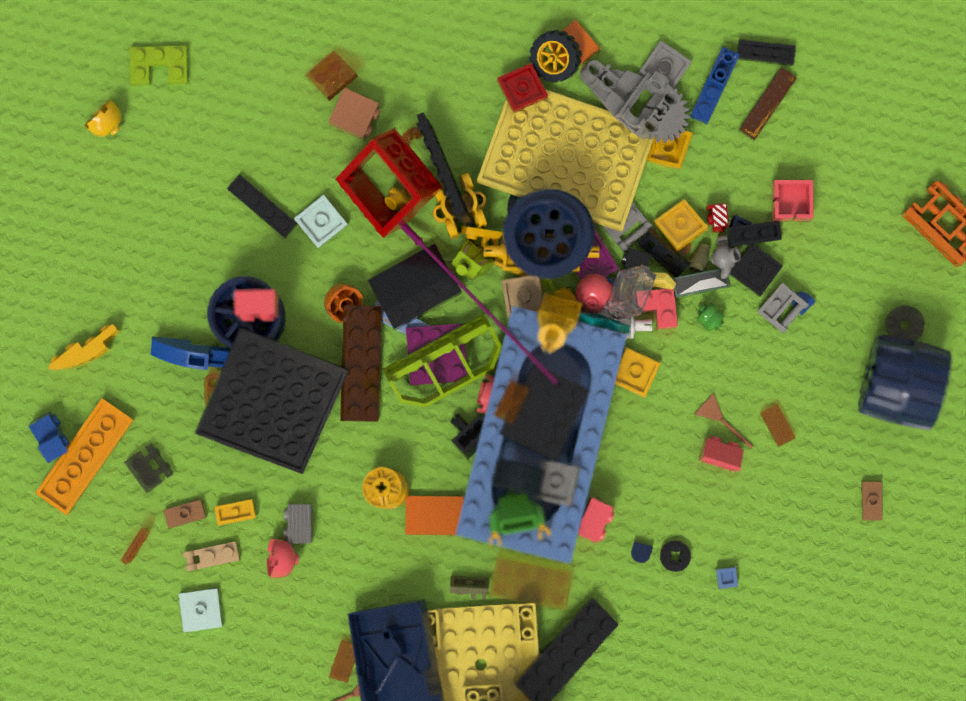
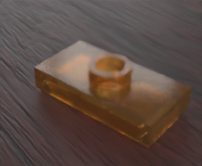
(511, 402)

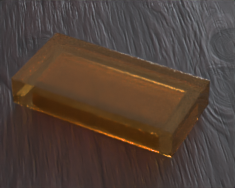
(777, 425)
(135, 546)
(343, 662)

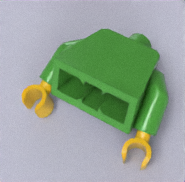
(515, 515)

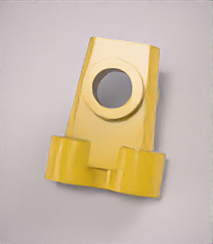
(396, 199)

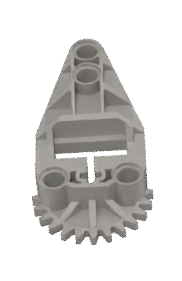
(625, 87)

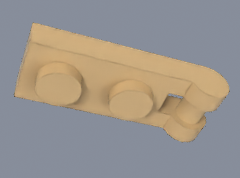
(212, 556)

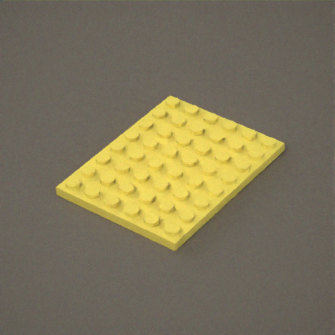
(569, 150)

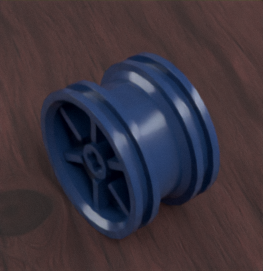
(219, 311)

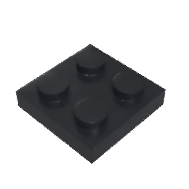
(756, 270)

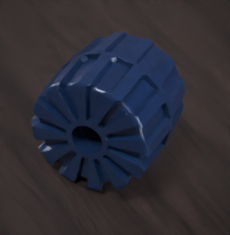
(905, 382)

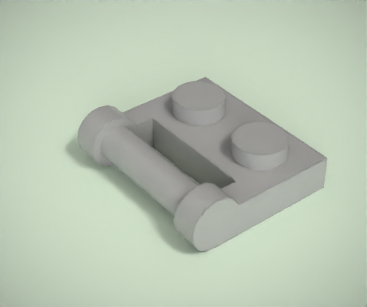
(634, 216)
(778, 303)

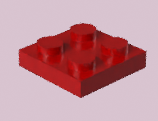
(522, 88)

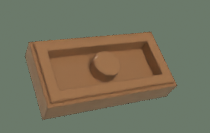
(871, 500)
(184, 514)

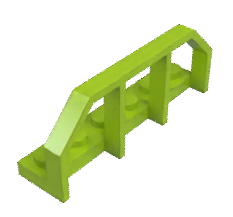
(437, 348)

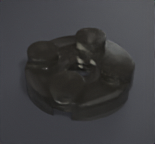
(909, 314)

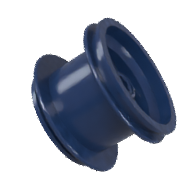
(526, 254)

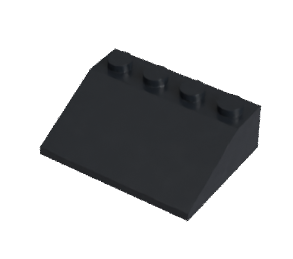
(414, 287)
(546, 413)

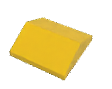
(670, 153)

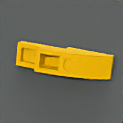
(79, 355)

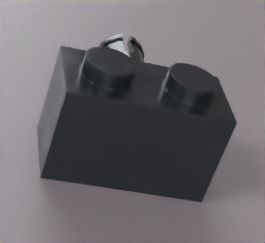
(469, 435)

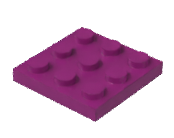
(445, 367)

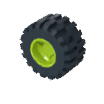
(518, 477)

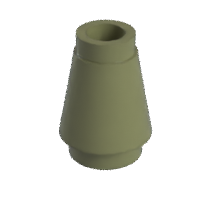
(699, 260)

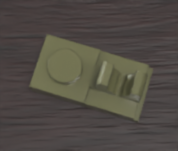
(466, 585)

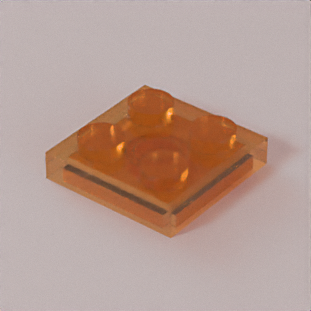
(331, 75)

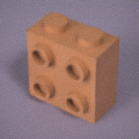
(354, 114)

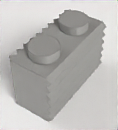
(299, 523)

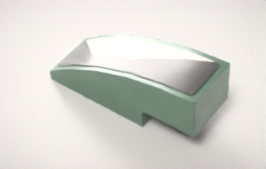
(699, 283)

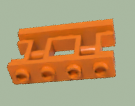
(932, 231)

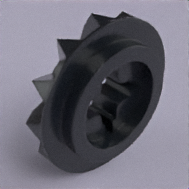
(684, 557)

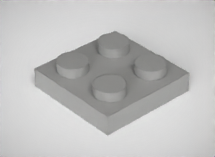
(668, 62)
(558, 483)

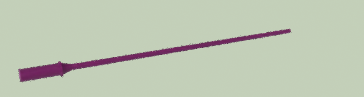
(419, 241)

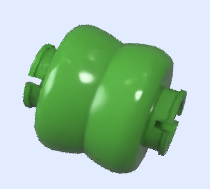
(710, 317)

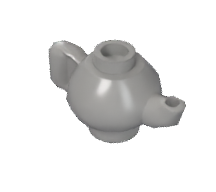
(725, 256)

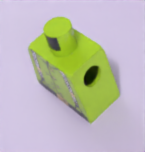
(471, 260)

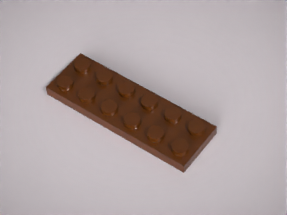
(362, 359)

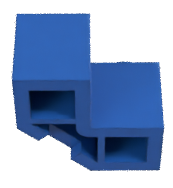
(49, 436)

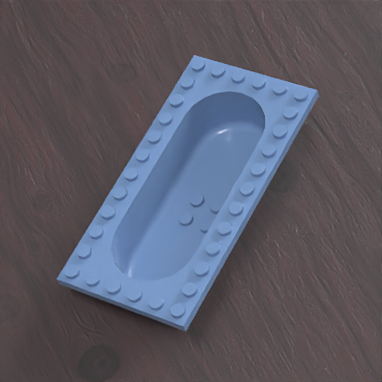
(586, 357)

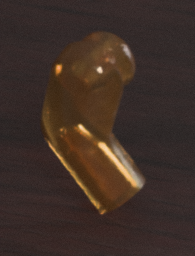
(411, 134)

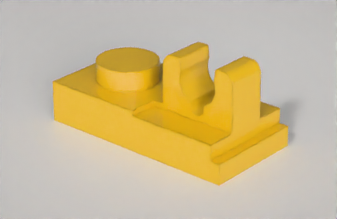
(473, 233)

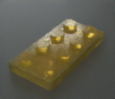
(531, 584)

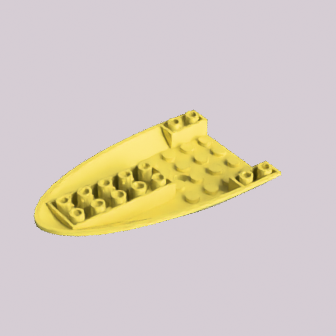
(498, 634)

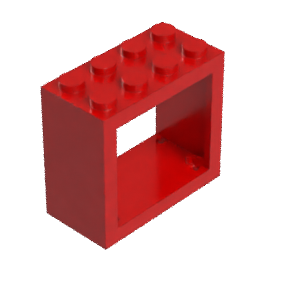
(406, 168)

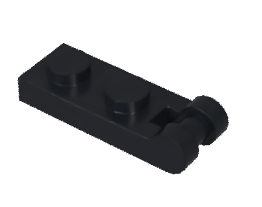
(663, 253)

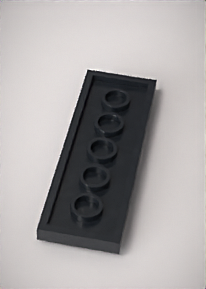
(444, 172)
(566, 652)

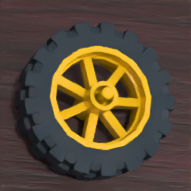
(572, 53)

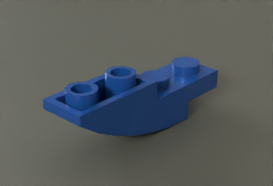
(714, 85)
(188, 355)

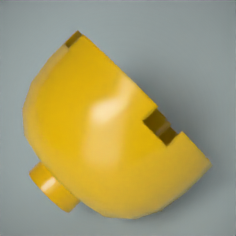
(105, 120)

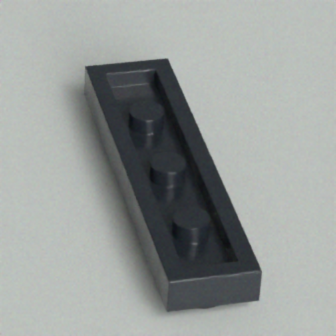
(262, 206)

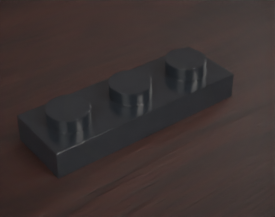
(766, 52)
(753, 233)

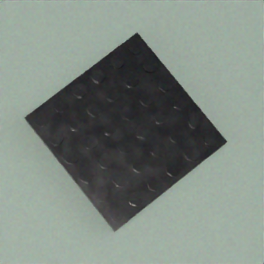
(271, 400)

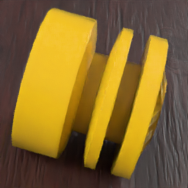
(393, 496)

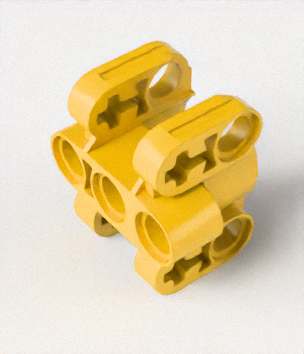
(468, 197)

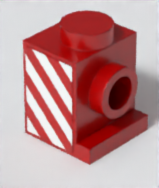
(718, 217)

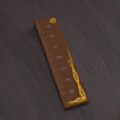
(767, 104)

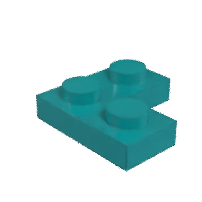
(603, 322)

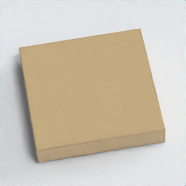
(522, 293)

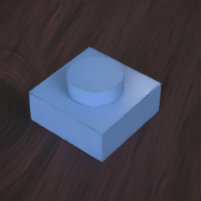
(727, 577)

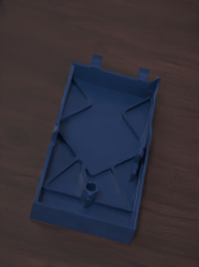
(395, 653)

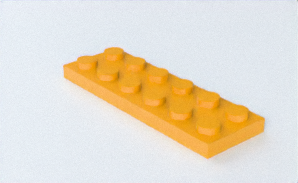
(85, 456)

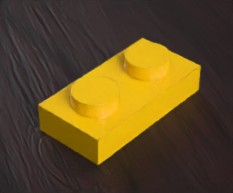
(235, 512)

